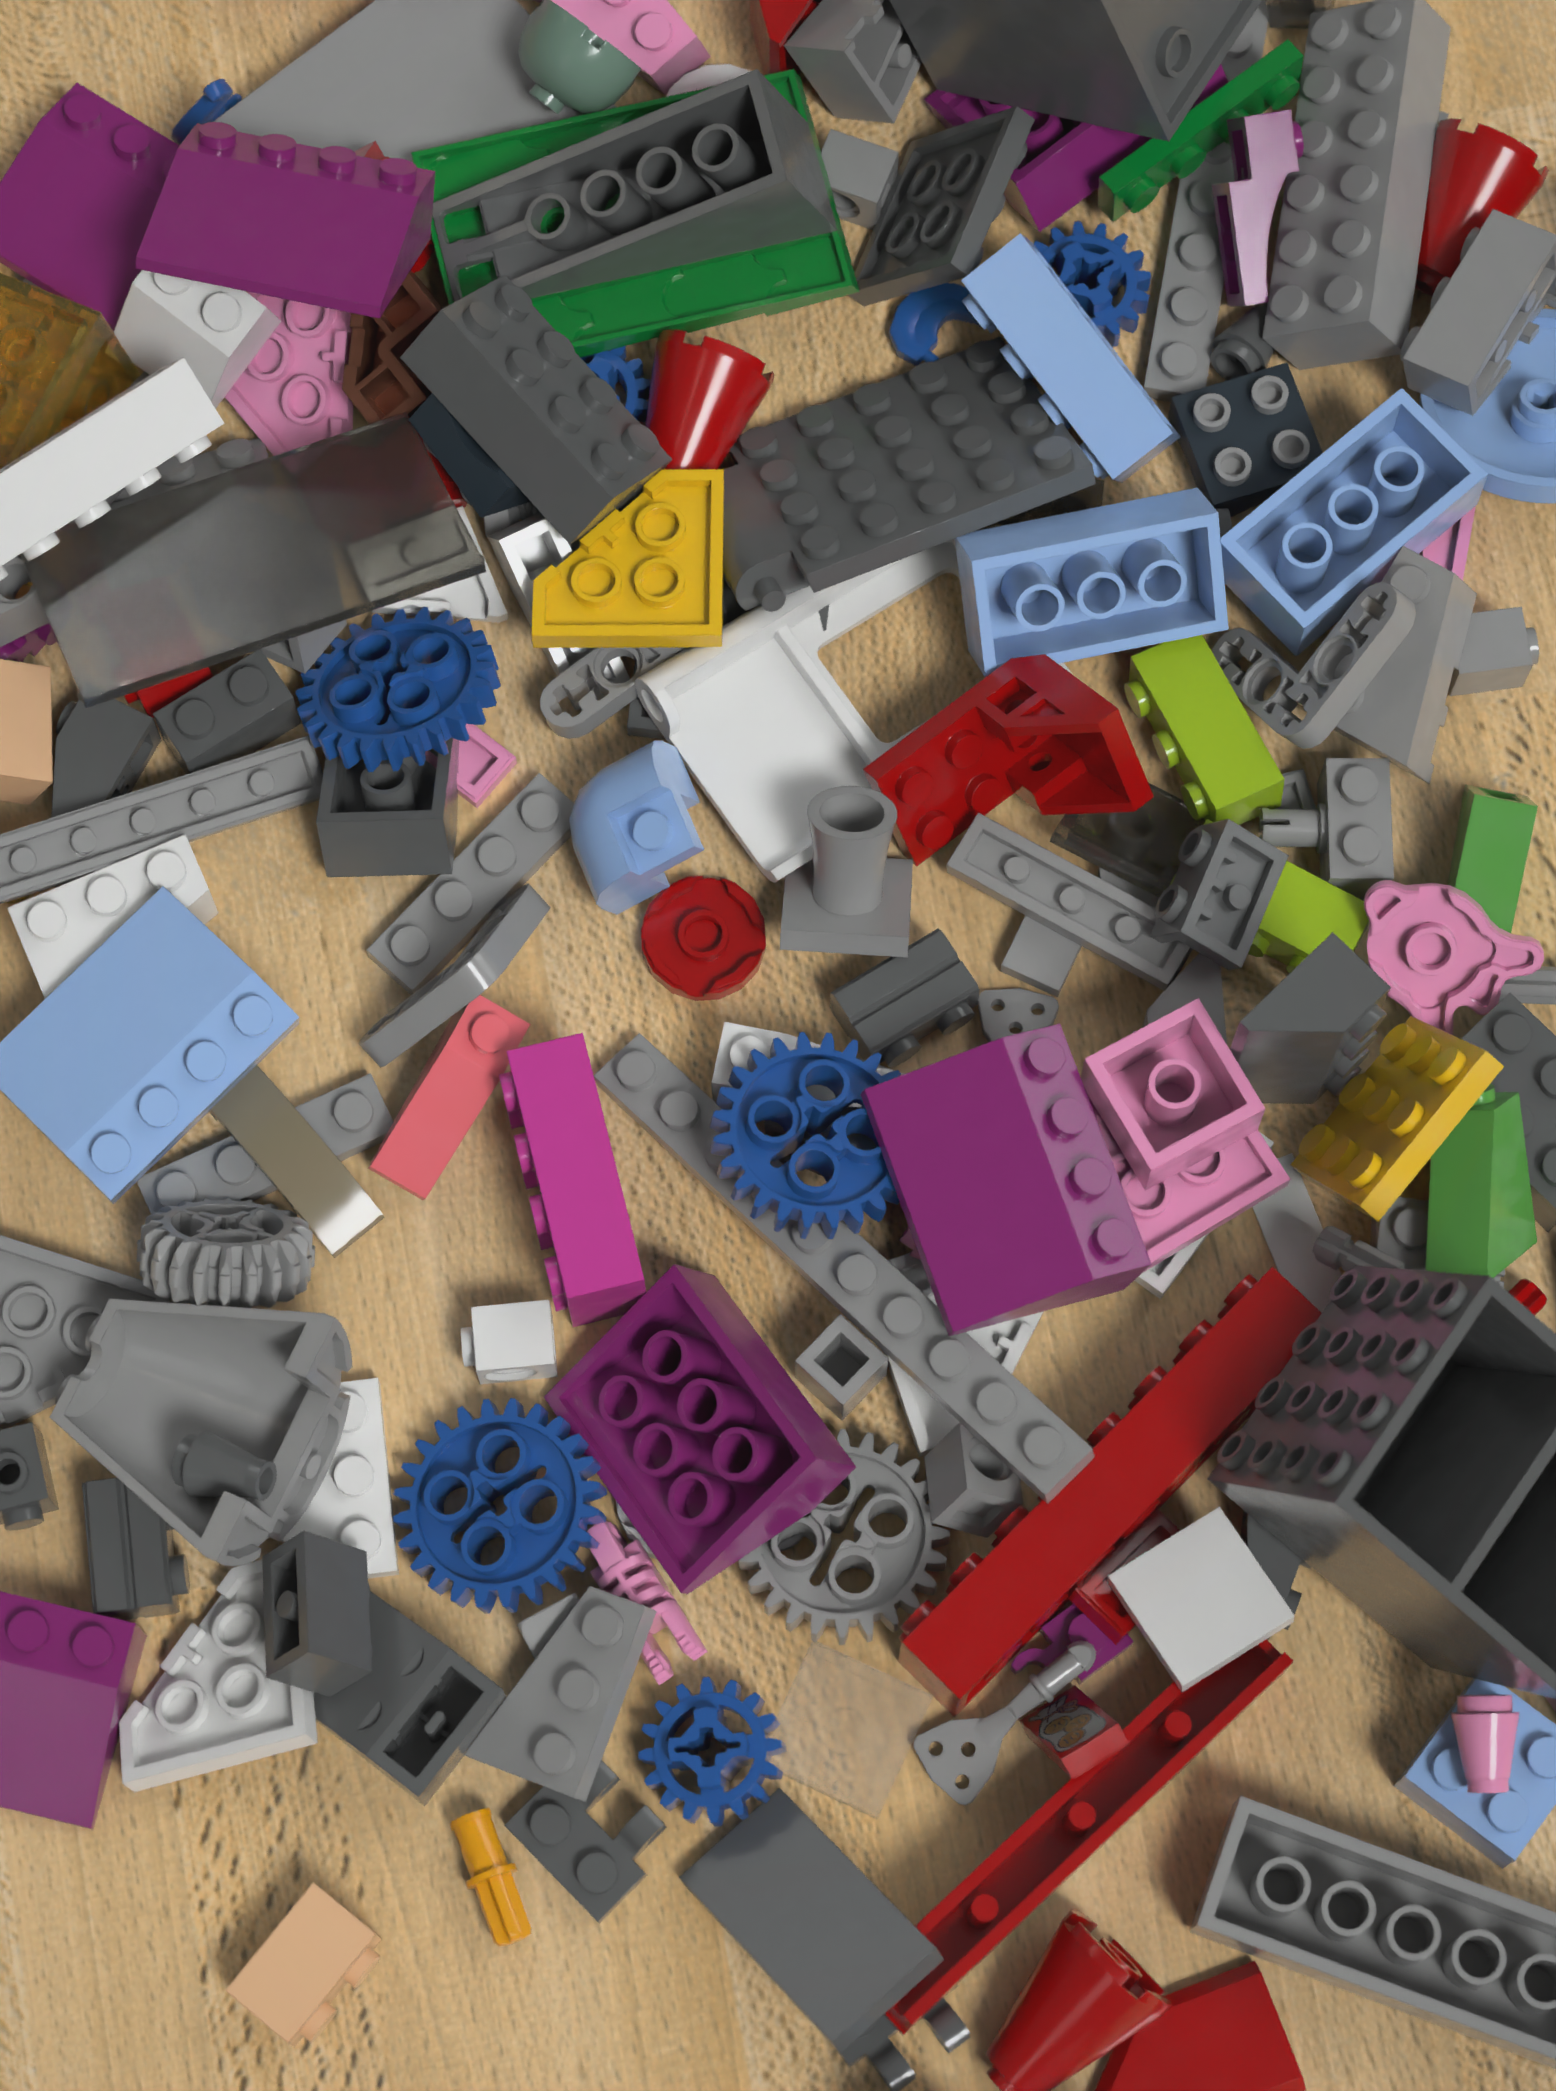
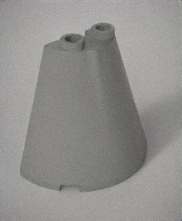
(230, 1371)

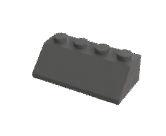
(1312, 1027)

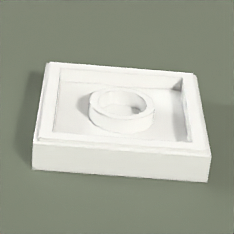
(1200, 1599)

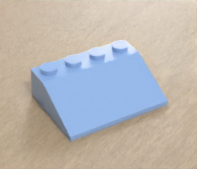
(140, 1043)

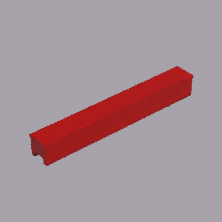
(1080, 1821)

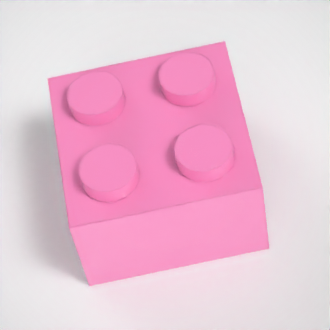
(1172, 1094)

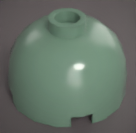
(572, 62)

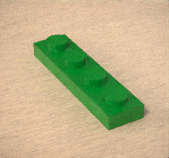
(1138, 177)

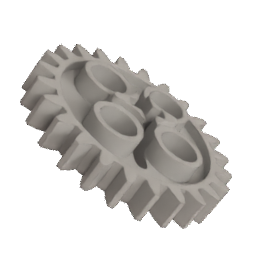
(894, 1563)

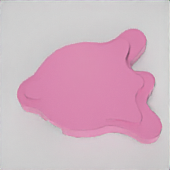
(1441, 950)

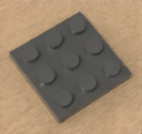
(942, 206)

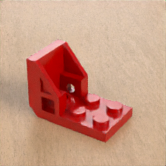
(1015, 732)

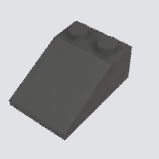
(389, 818)

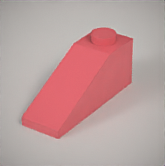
(448, 1095)

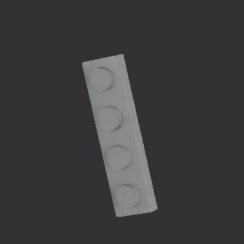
(481, 880)
(1066, 900)
(344, 1118)

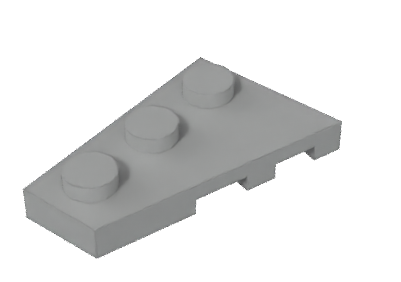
(569, 1697)

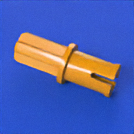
(491, 1877)

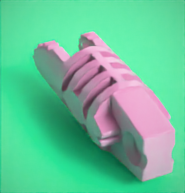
(632, 1575)

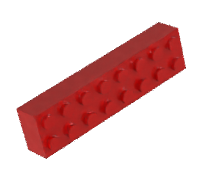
(1136, 1468)

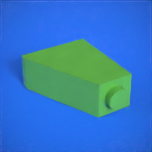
(1492, 850)
(1481, 1191)

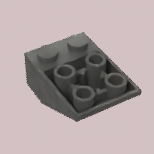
(413, 1708)

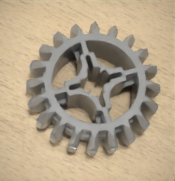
(226, 1253)

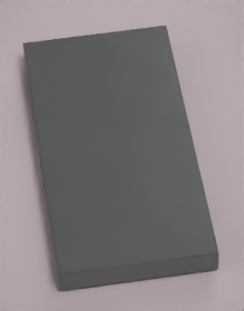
(811, 1920)

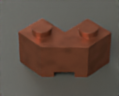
(375, 374)

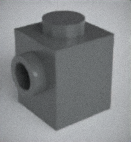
(24, 1478)

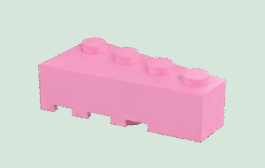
(646, 33)

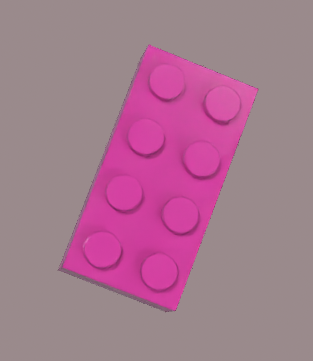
(580, 1190)

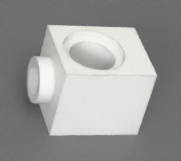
(511, 1342)

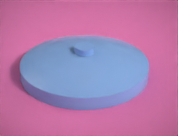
(1516, 424)

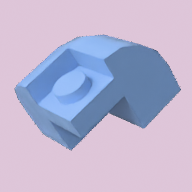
(634, 825)

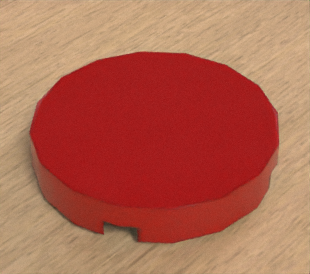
(703, 938)

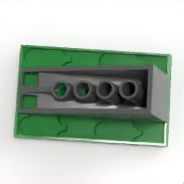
(647, 213)

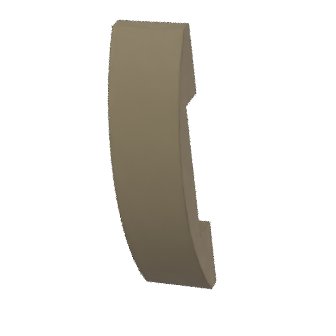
(297, 1161)

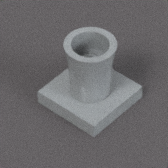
(850, 891)

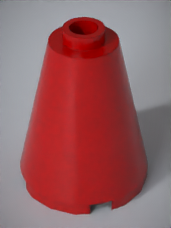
(1466, 183)
(702, 398)
(1072, 2009)

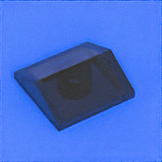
(1135, 844)

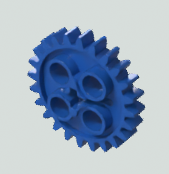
(398, 689)
(778, 1092)
(531, 1550)

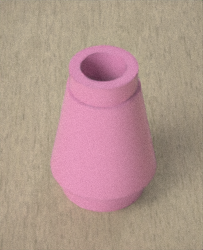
(1486, 1740)

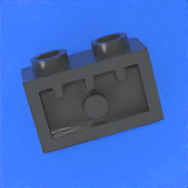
(1219, 892)

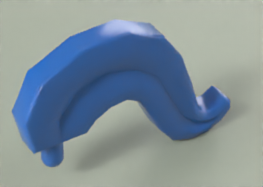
(208, 108)
(920, 318)

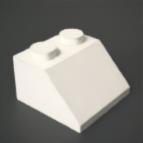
(193, 320)

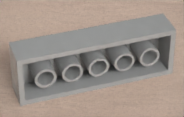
(1361, 185)
(1384, 1928)

